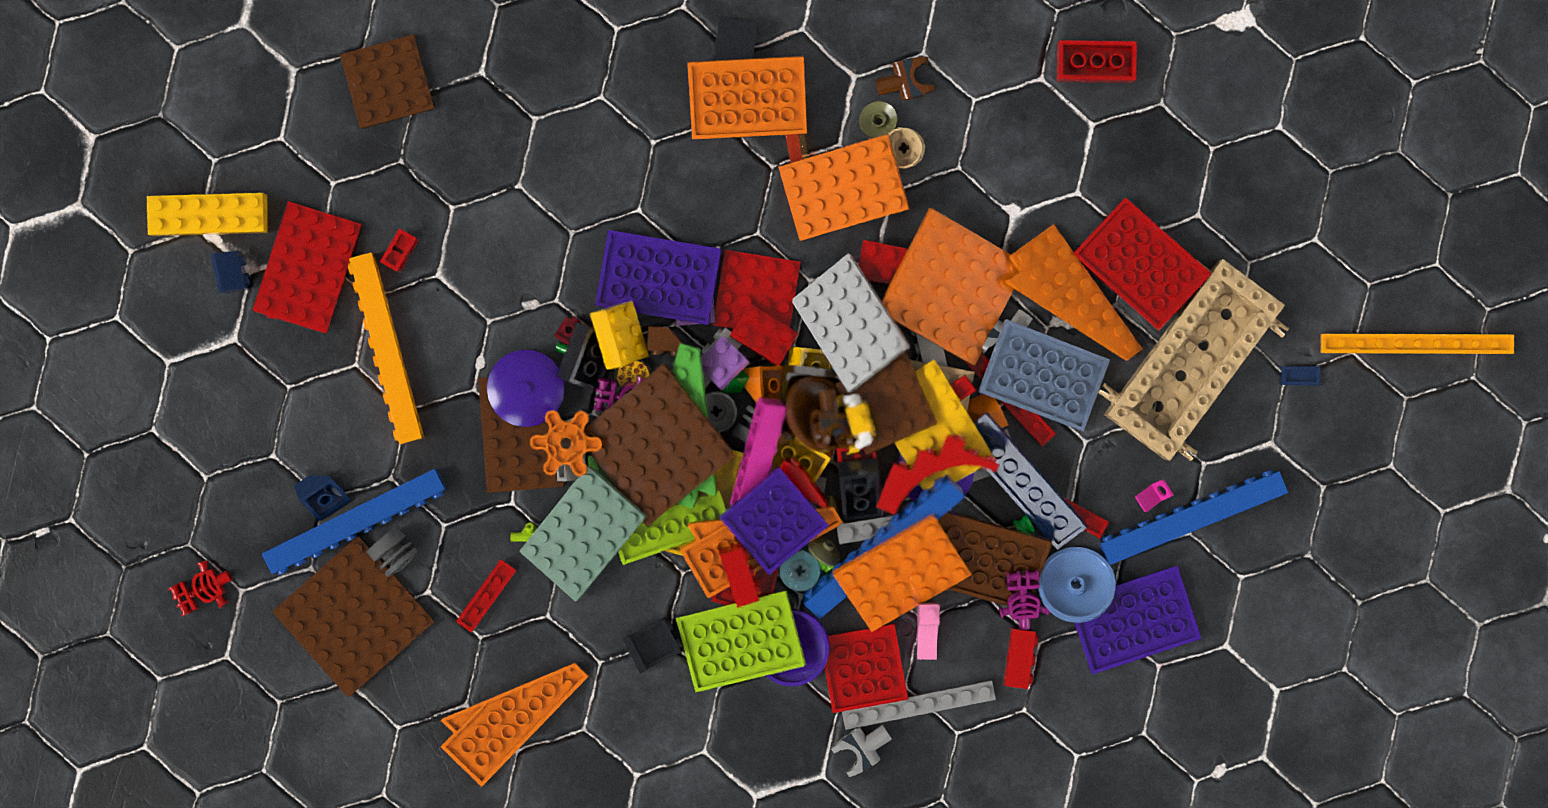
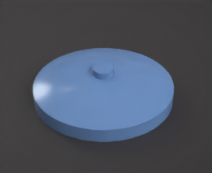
(1076, 584)

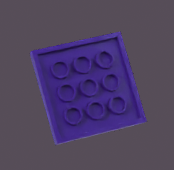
(773, 520)

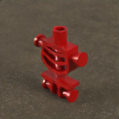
(213, 582)

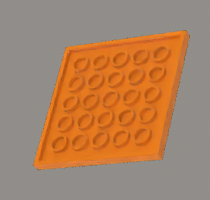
(950, 287)

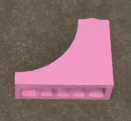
(927, 629)

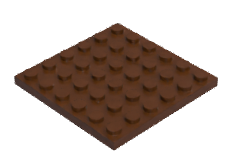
(657, 444)
(353, 617)

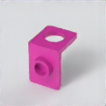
(1152, 495)

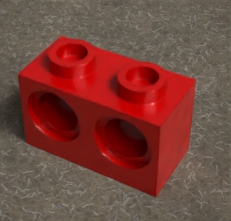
(399, 250)

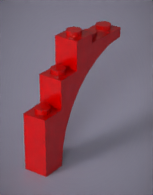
(903, 479)

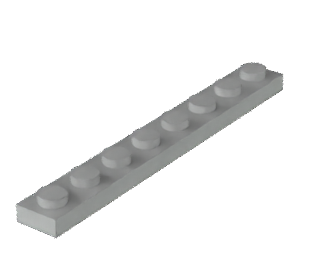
(920, 704)

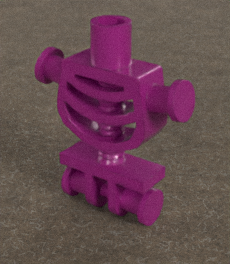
(612, 395)
(1018, 603)

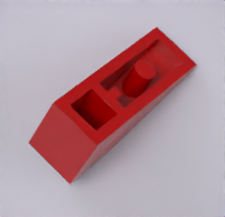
(803, 481)

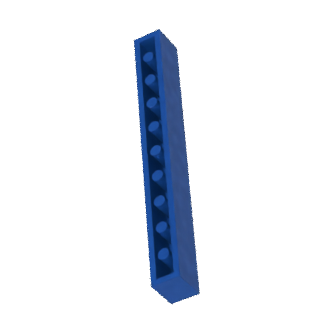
(934, 501)
(1193, 517)
(351, 522)

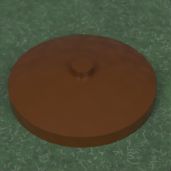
(801, 403)

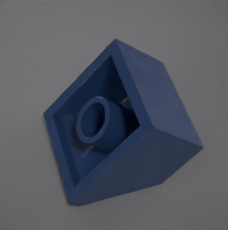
(230, 271)

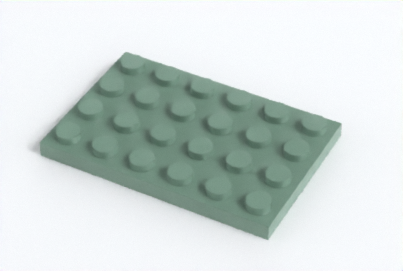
(583, 533)

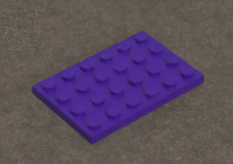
(659, 276)
(1141, 621)

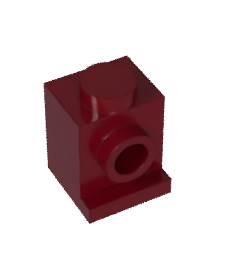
(561, 333)

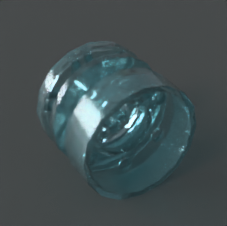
(806, 579)

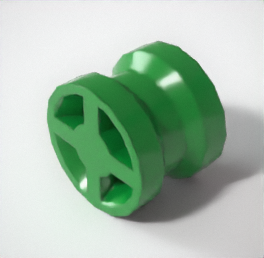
(1023, 525)

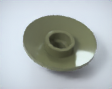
(874, 112)
(824, 551)

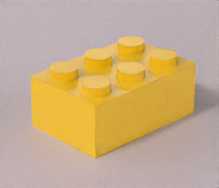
(619, 335)

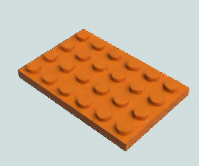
(747, 97)
(844, 187)
(902, 573)

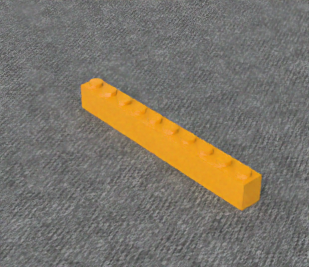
(386, 348)

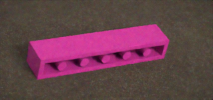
(759, 446)

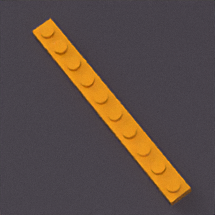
(1418, 343)

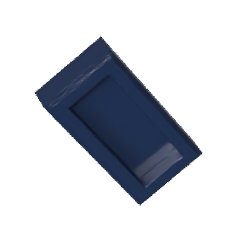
(1300, 375)

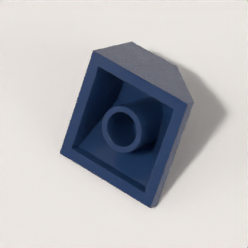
(321, 495)

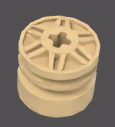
(913, 140)

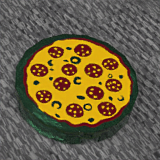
(630, 371)

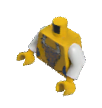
(859, 419)

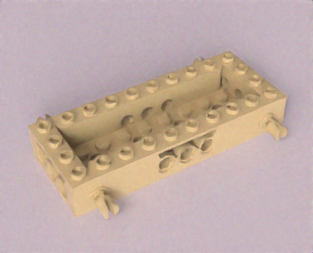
(1205, 371)

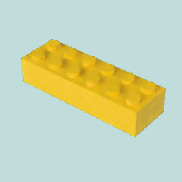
(207, 214)

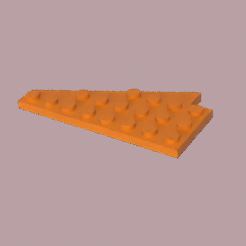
(1065, 288)
(713, 535)
(499, 726)

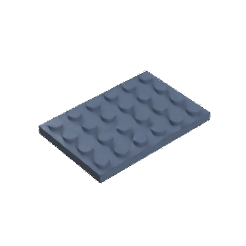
(1044, 375)

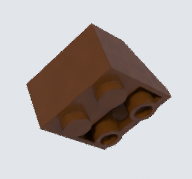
(662, 340)

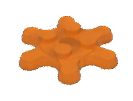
(552, 443)

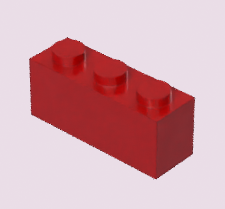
(739, 575)
(1020, 658)

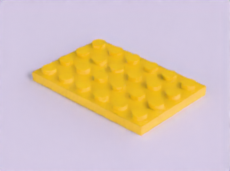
(950, 418)

